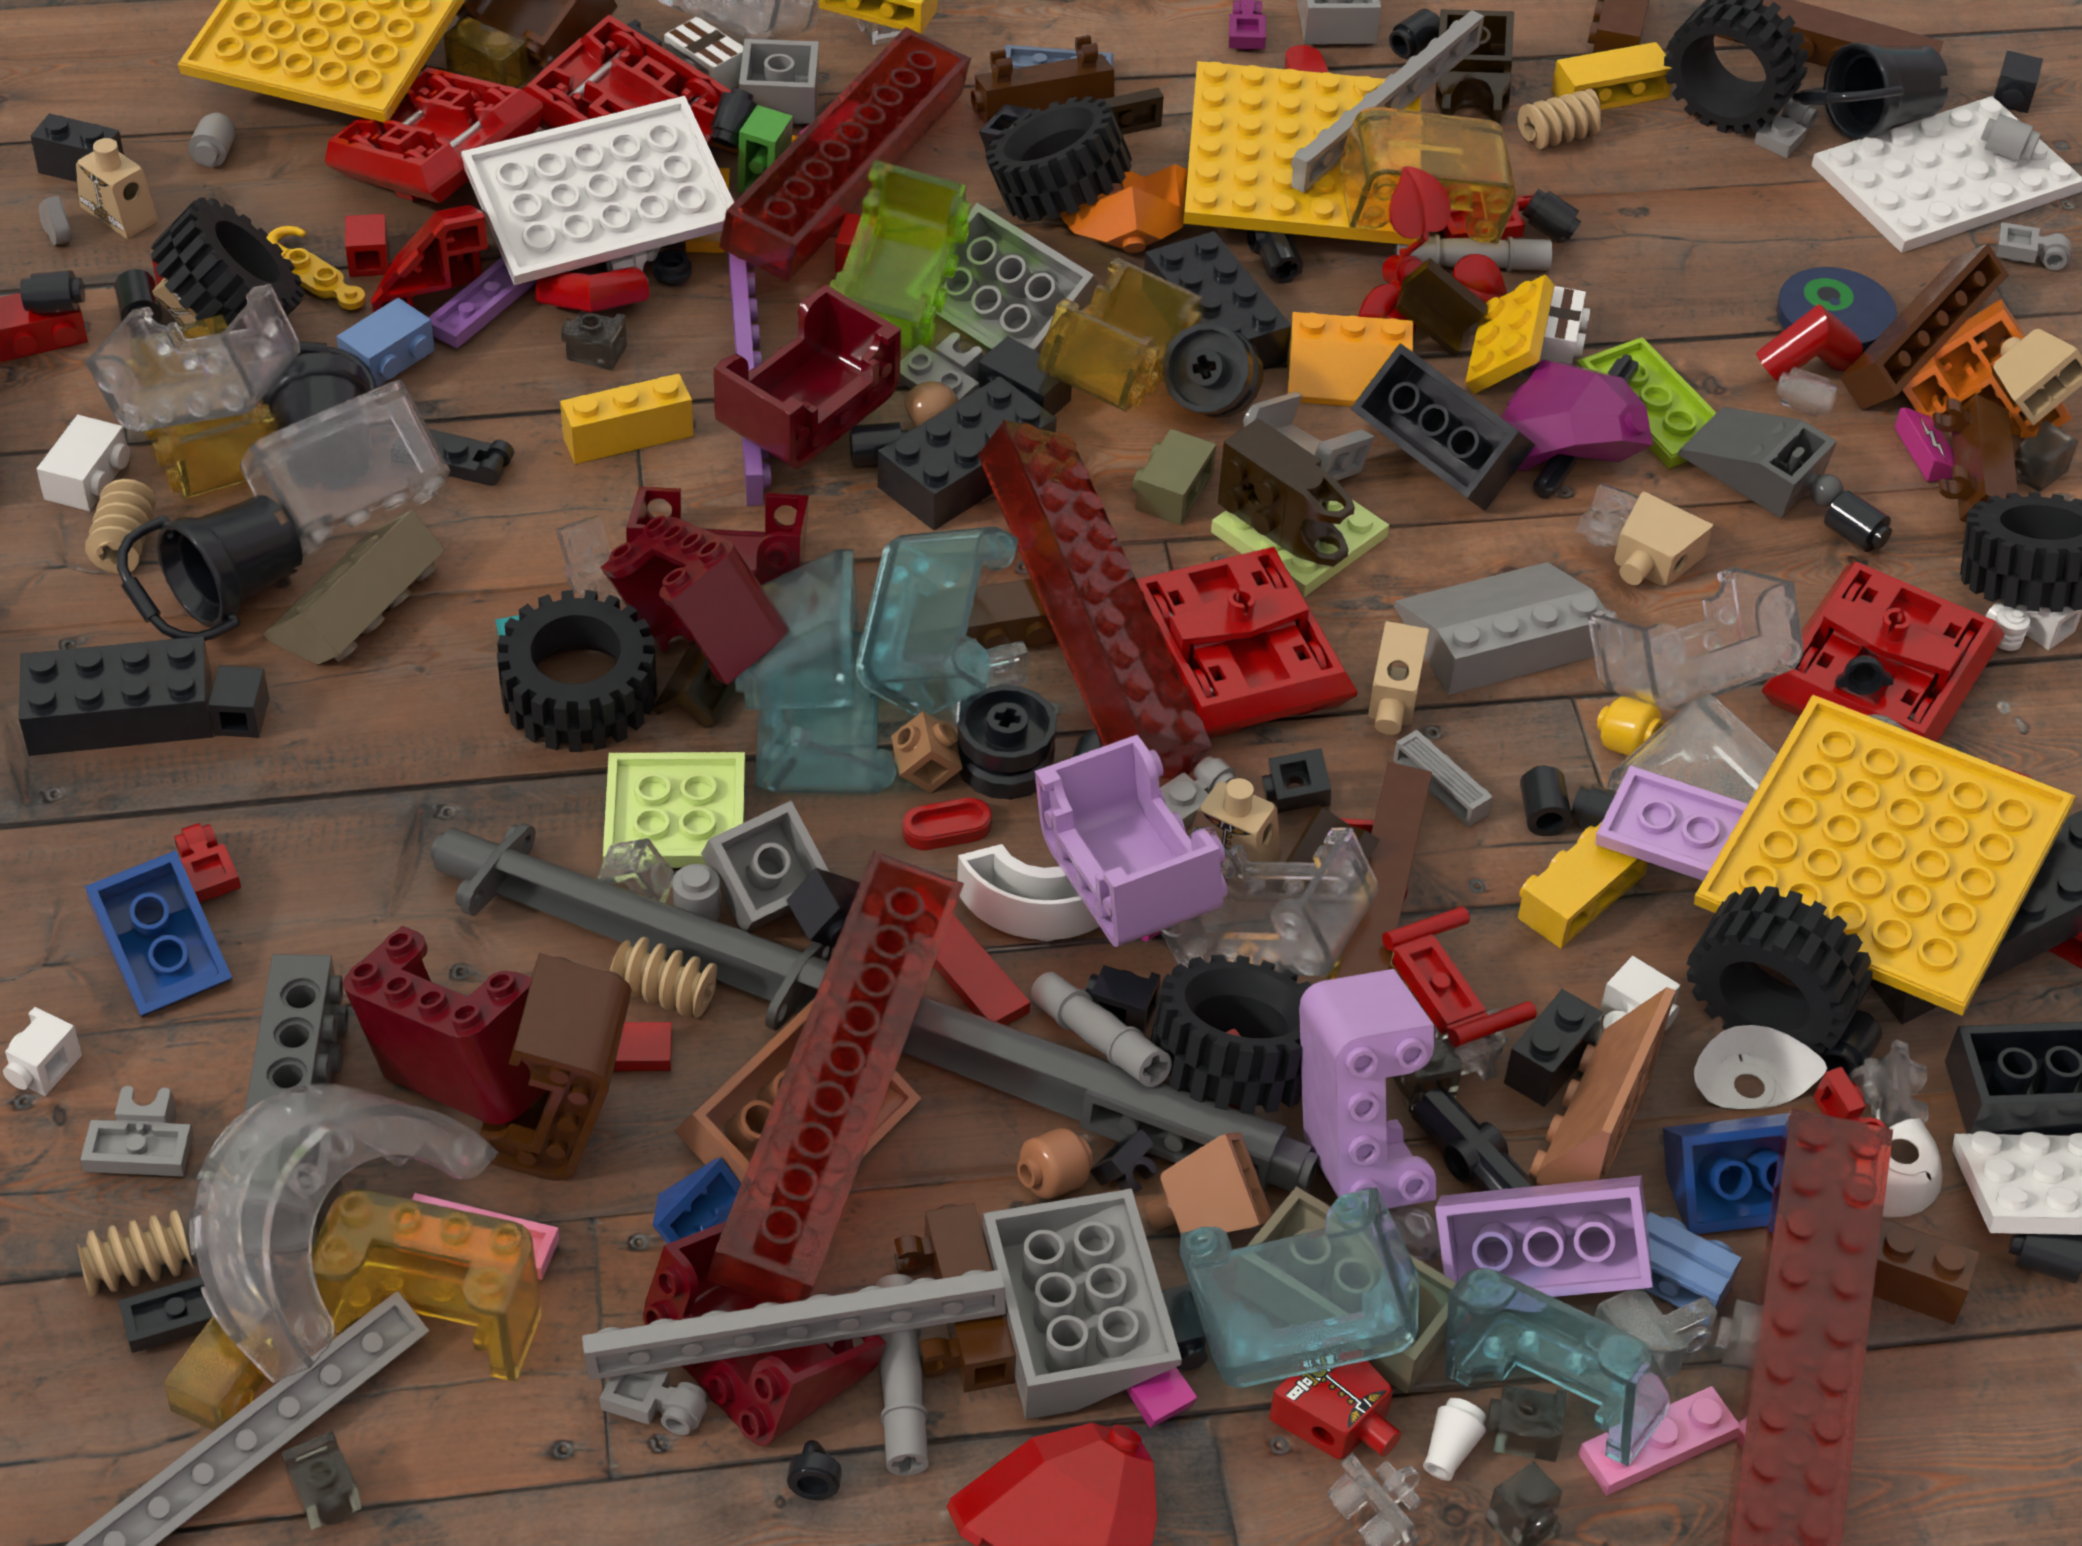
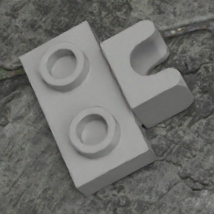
(945, 366)
(140, 1140)

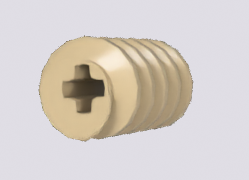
(1560, 118)
(121, 509)
(665, 979)
(134, 1253)

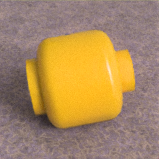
(1627, 724)

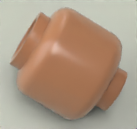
(1054, 1163)

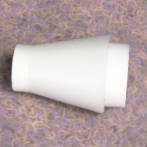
(1454, 1435)

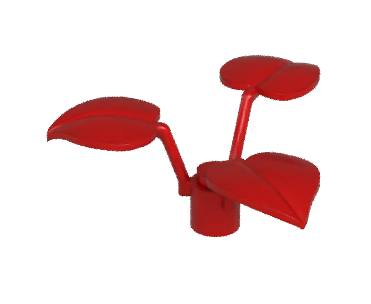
(1414, 209)

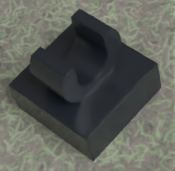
(1123, 1159)

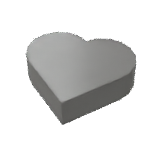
(54, 220)

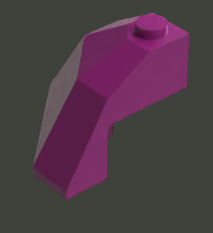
(1578, 414)

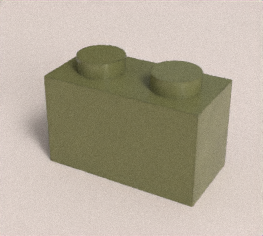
(1174, 476)

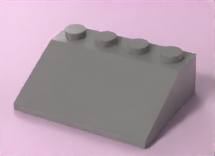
(1010, 284)
(1503, 625)
(1080, 1300)

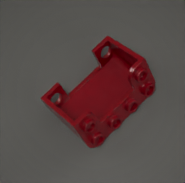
(765, 553)
(762, 1390)

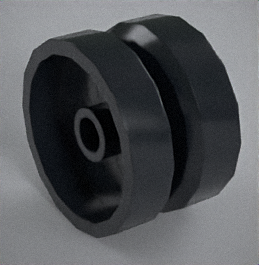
(1227, 388)
(1004, 740)

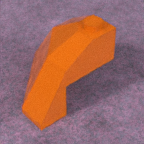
(1135, 211)
(1966, 369)

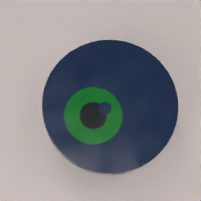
(1845, 293)

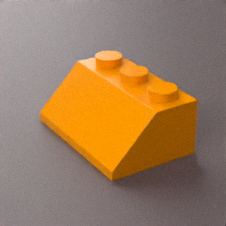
(1340, 355)

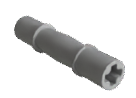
(1507, 254)
(1101, 1029)
(901, 1382)

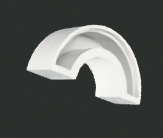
(1022, 897)

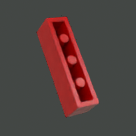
(29, 334)

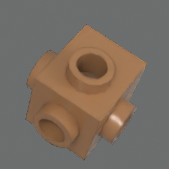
(926, 751)

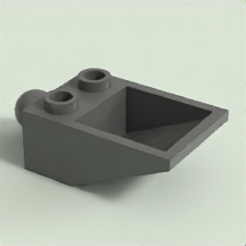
(1766, 458)

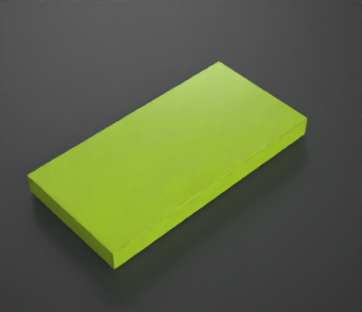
(1671, 403)

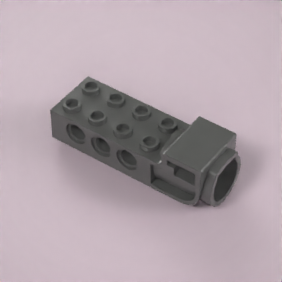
(300, 1035)

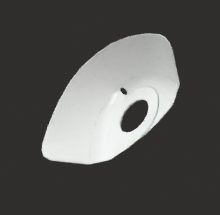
(1772, 1056)
(1907, 1184)

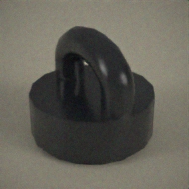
(814, 1473)

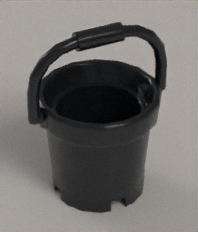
(1879, 87)
(316, 382)
(215, 563)

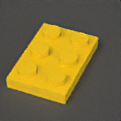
(1510, 334)

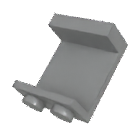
(1339, 456)

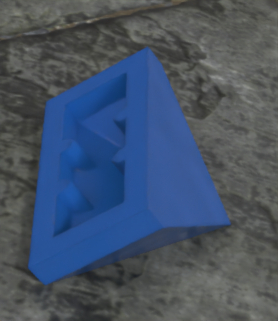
(696, 1201)

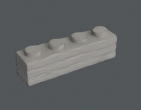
(1448, 781)

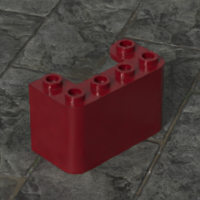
(815, 384)
(699, 590)
(441, 1039)

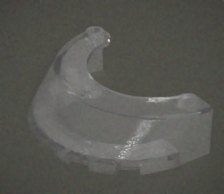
(264, 1196)

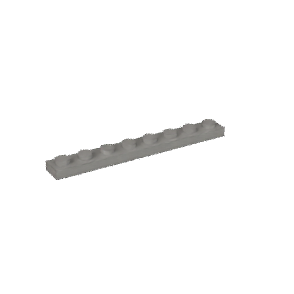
(1396, 92)
(794, 1324)
(258, 1430)

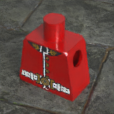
(1337, 1409)

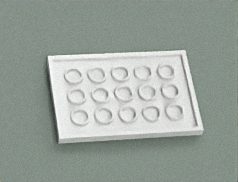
(1939, 179)
(598, 189)

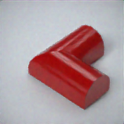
(593, 291)
(1812, 335)

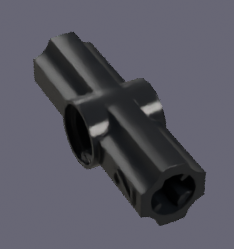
(1277, 253)
(1468, 1148)

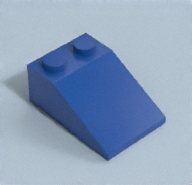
(157, 933)

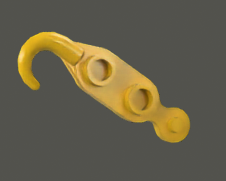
(317, 274)

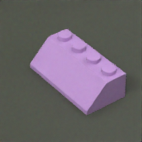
(1551, 1236)

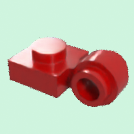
(206, 862)
(1842, 1098)

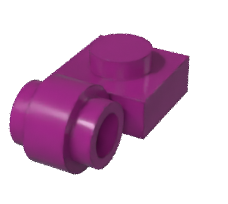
(1247, 25)

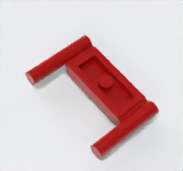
(1440, 984)

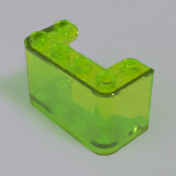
(906, 249)

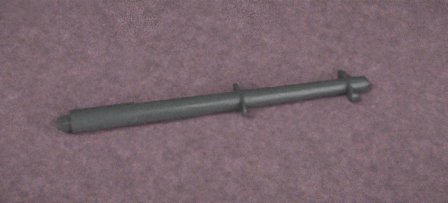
(965, 1043)

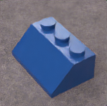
(1724, 1171)

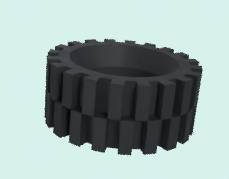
(1711, 87)
(1059, 158)
(218, 258)
(2025, 551)
(580, 710)
(1792, 941)
(1242, 1070)

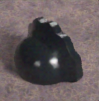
(1864, 675)

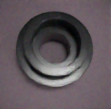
(672, 267)

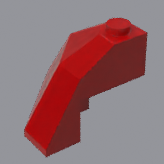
(436, 257)
(1064, 1491)

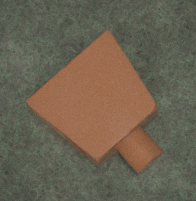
(1211, 1190)

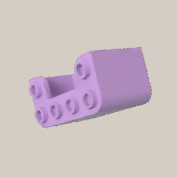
(1124, 844)
(1351, 1041)

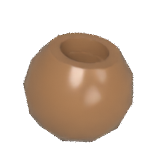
(928, 400)

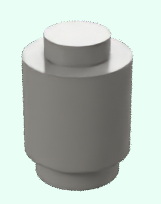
(2010, 138)
(212, 140)
(697, 891)

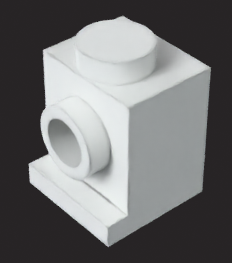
(42, 1053)

